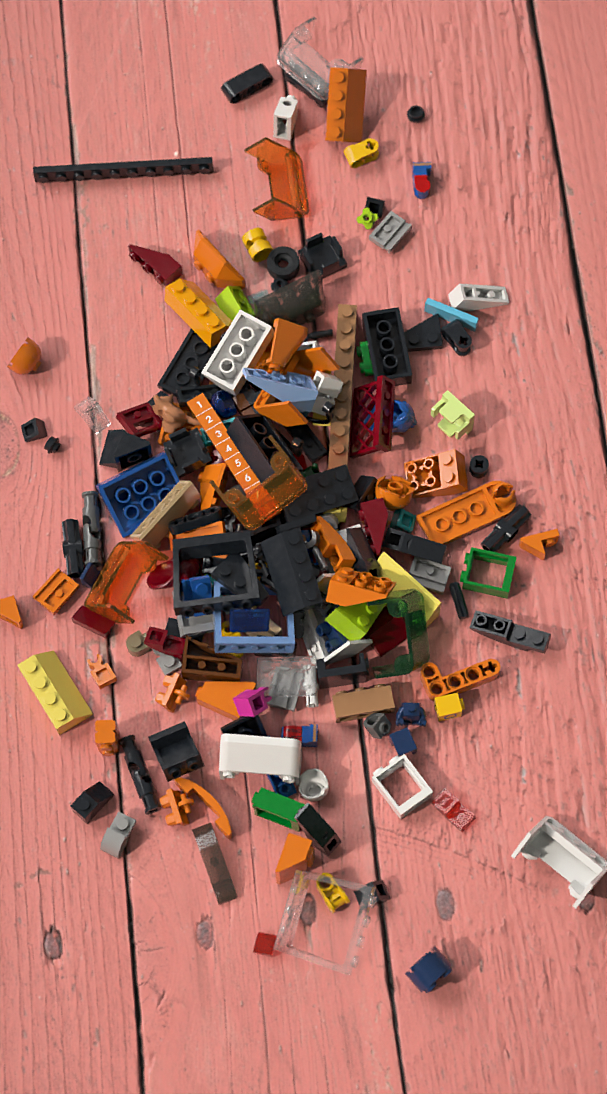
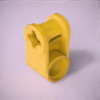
(361, 154)
(331, 894)

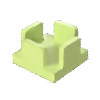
(456, 415)

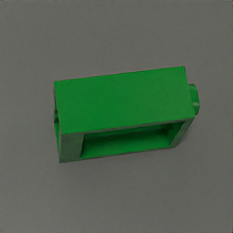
(492, 557)
(276, 808)

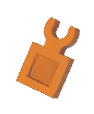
(101, 673)

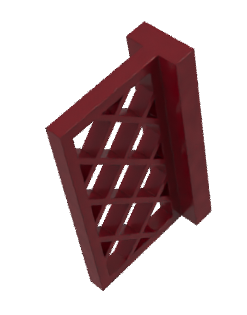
(381, 417)

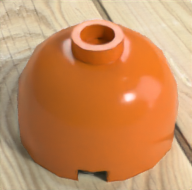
(26, 358)
(395, 492)

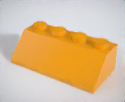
(197, 310)

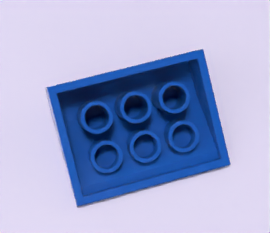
(137, 491)

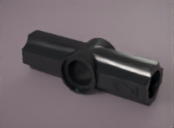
(506, 529)
(72, 548)

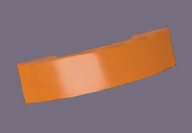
(189, 787)

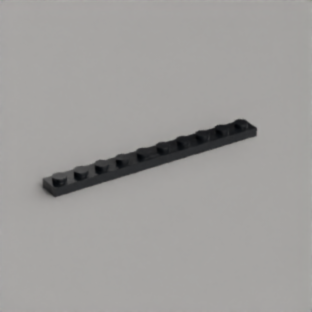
(123, 169)

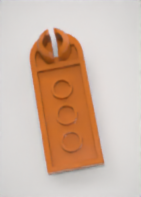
(468, 512)

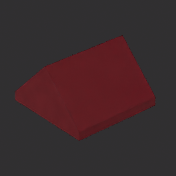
(386, 632)

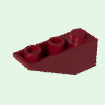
(159, 264)
(375, 520)

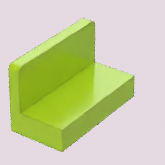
(232, 300)

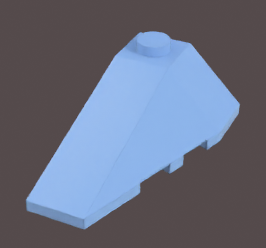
(291, 387)

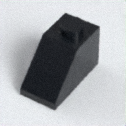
(91, 801)

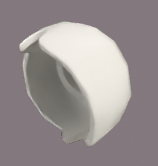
(313, 785)

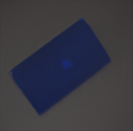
(249, 620)

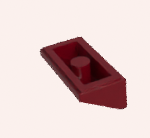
(93, 622)

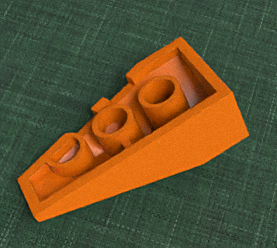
(219, 475)

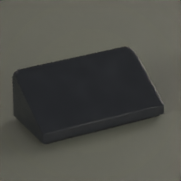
(111, 443)

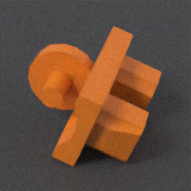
(175, 693)
(180, 807)

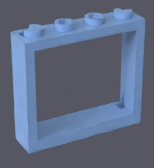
(240, 644)

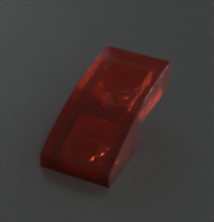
(453, 810)

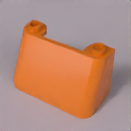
(283, 345)

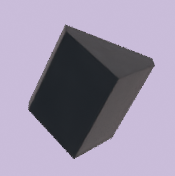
(376, 206)

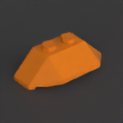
(214, 264)

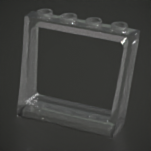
(293, 911)

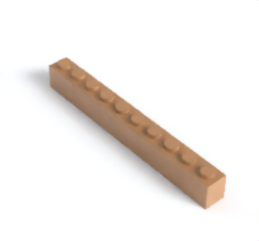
(342, 412)

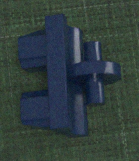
(335, 638)

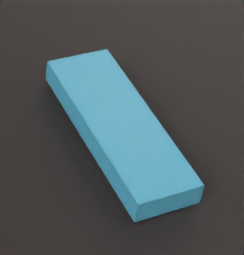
(450, 314)

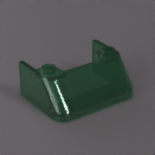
(410, 605)

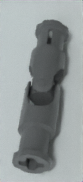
(91, 527)

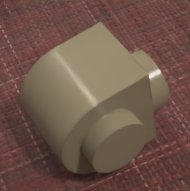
(136, 645)

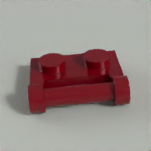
(139, 416)

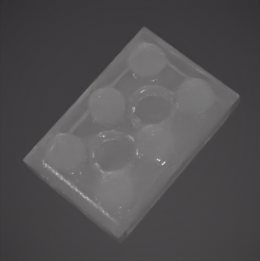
(287, 675)

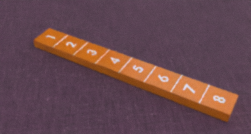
(224, 445)

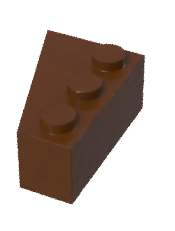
(204, 664)

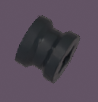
(476, 470)

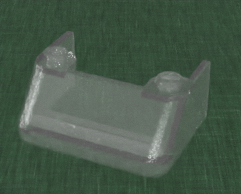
(306, 64)

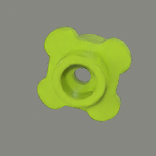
(367, 223)

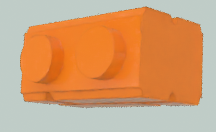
(107, 737)

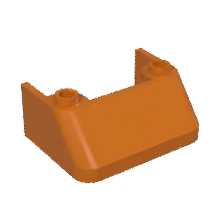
(302, 362)

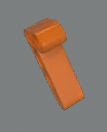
(461, 676)

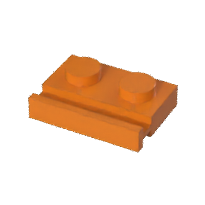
(56, 591)

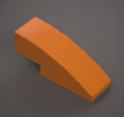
(333, 545)

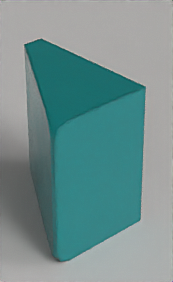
(403, 521)

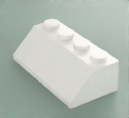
(237, 350)

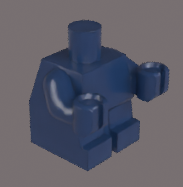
(411, 713)

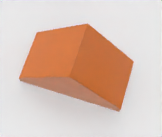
(10, 612)

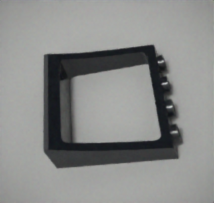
(211, 546)

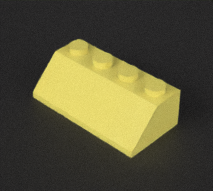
(405, 581)
(55, 690)

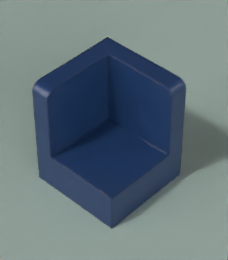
(403, 742)

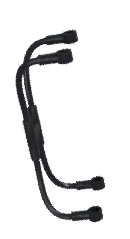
(296, 445)

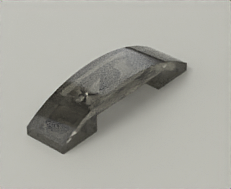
(214, 863)

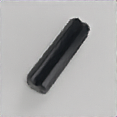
(459, 601)

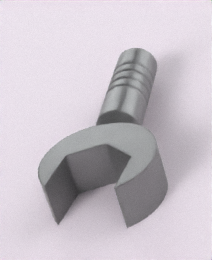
(312, 545)

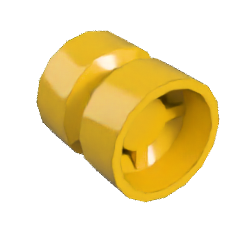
(257, 244)

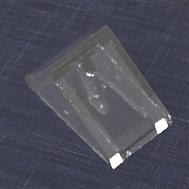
(92, 414)

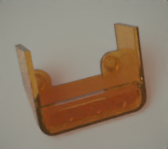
(285, 180)
(269, 496)
(120, 578)

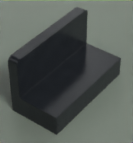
(365, 491)

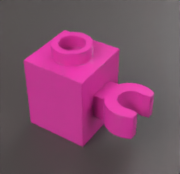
(251, 702)

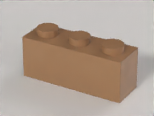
(363, 703)

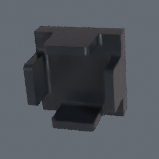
(323, 255)
(187, 451)

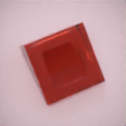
(264, 944)

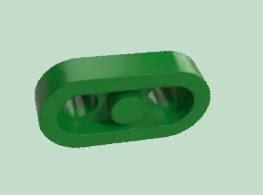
(363, 352)

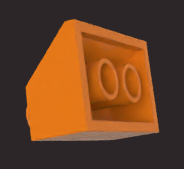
(295, 855)

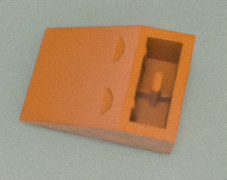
(437, 474)
(354, 587)

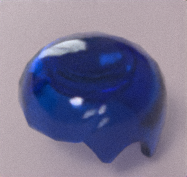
(223, 404)

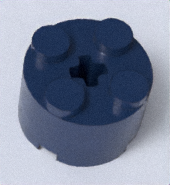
(428, 970)

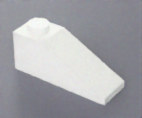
(475, 297)

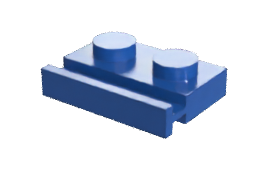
(195, 589)

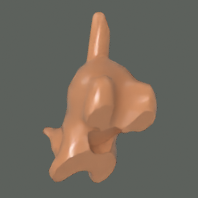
(172, 416)

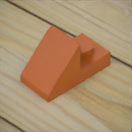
(534, 543)

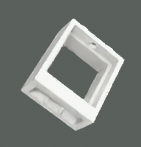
(411, 804)

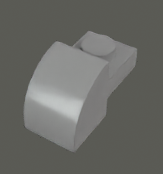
(117, 835)

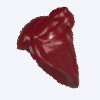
(162, 575)

